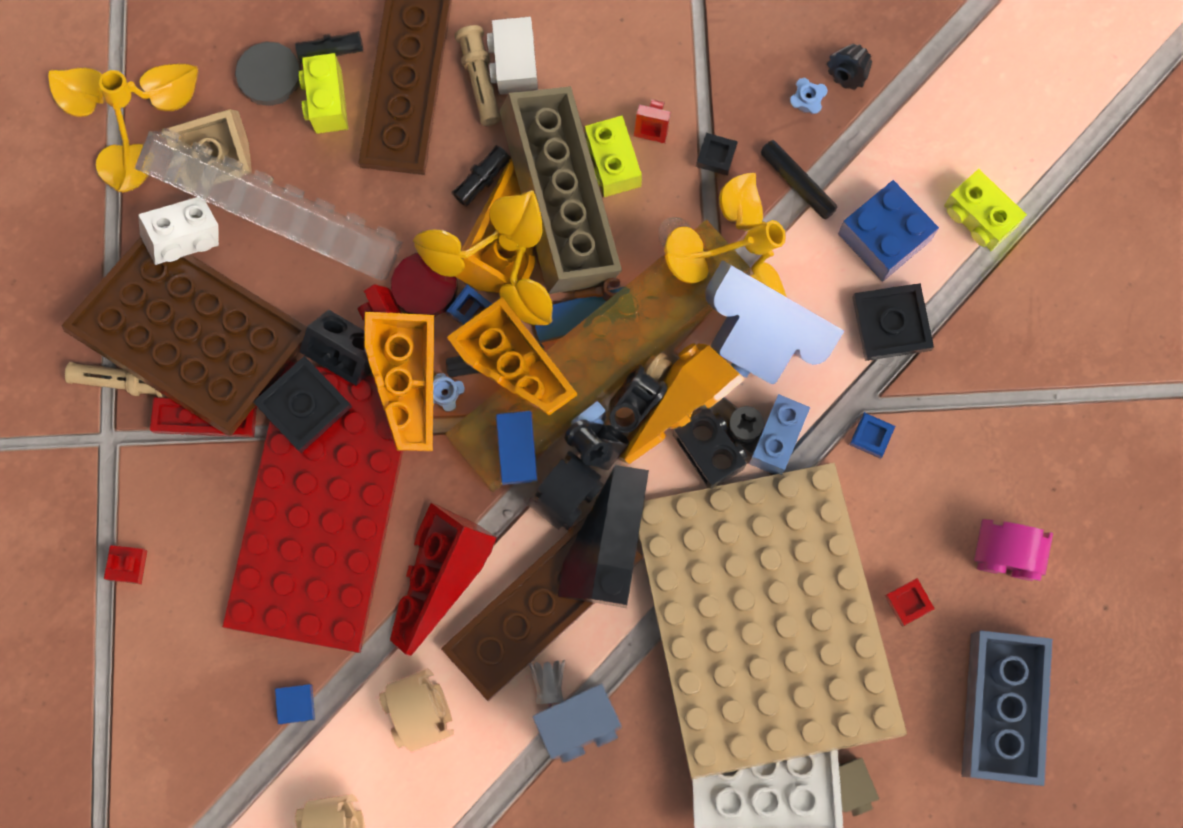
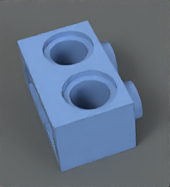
(779, 435)

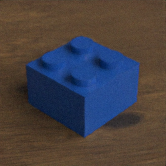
(888, 230)

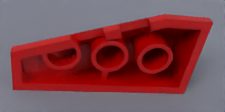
(447, 562)

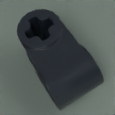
(638, 393)
(596, 443)

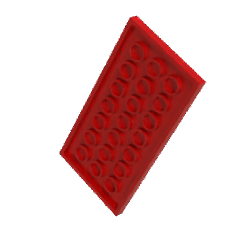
(318, 528)

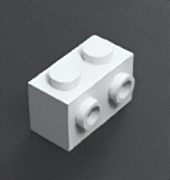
(514, 55)
(178, 230)

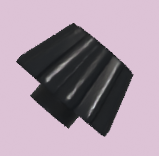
(850, 66)

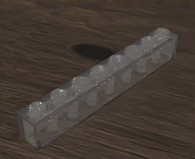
(268, 204)

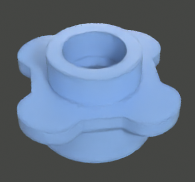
(804, 104)
(442, 382)

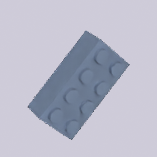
(1007, 708)
(578, 723)

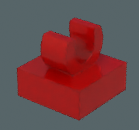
(652, 122)
(379, 300)
(125, 564)
(909, 602)

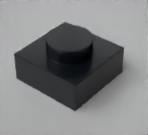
(716, 154)

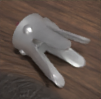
(548, 682)

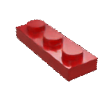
(174, 419)

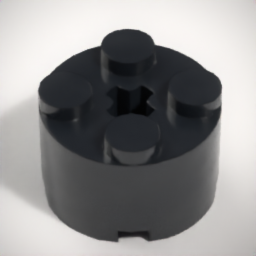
(565, 490)

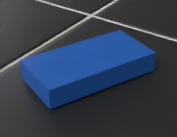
(516, 448)

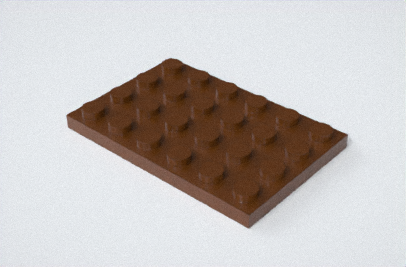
(188, 334)

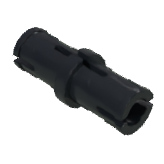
(330, 44)
(481, 175)

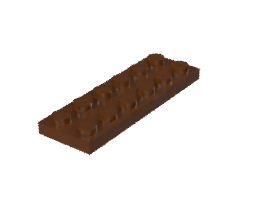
(405, 85)
(518, 623)

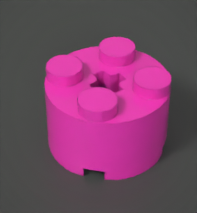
(1013, 548)

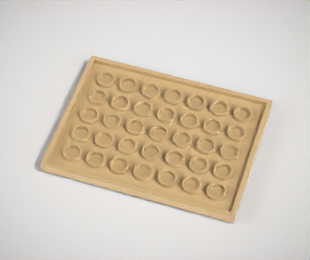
(767, 622)

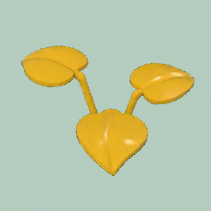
(81, 88)
(738, 204)
(518, 228)

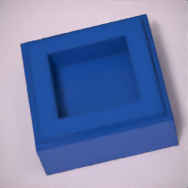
(872, 435)
(295, 704)

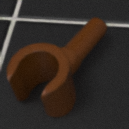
(599, 291)

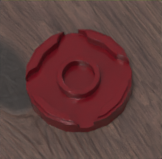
(421, 289)

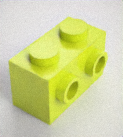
(324, 93)
(613, 156)
(984, 210)

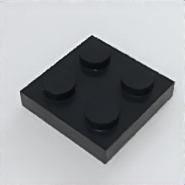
(893, 322)
(302, 404)

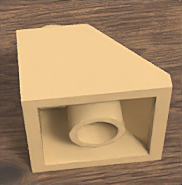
(219, 132)

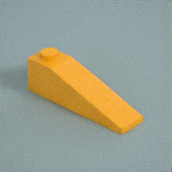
(493, 264)
(509, 355)
(402, 366)
(692, 381)

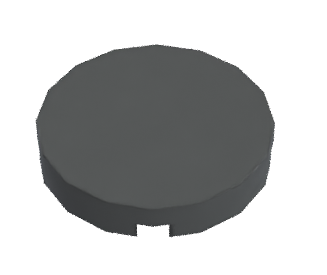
(268, 73)

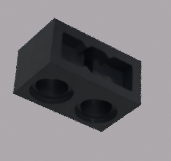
(337, 346)
(701, 452)

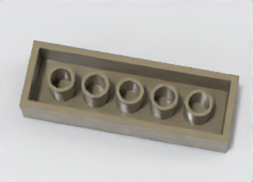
(556, 164)

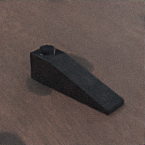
(605, 549)

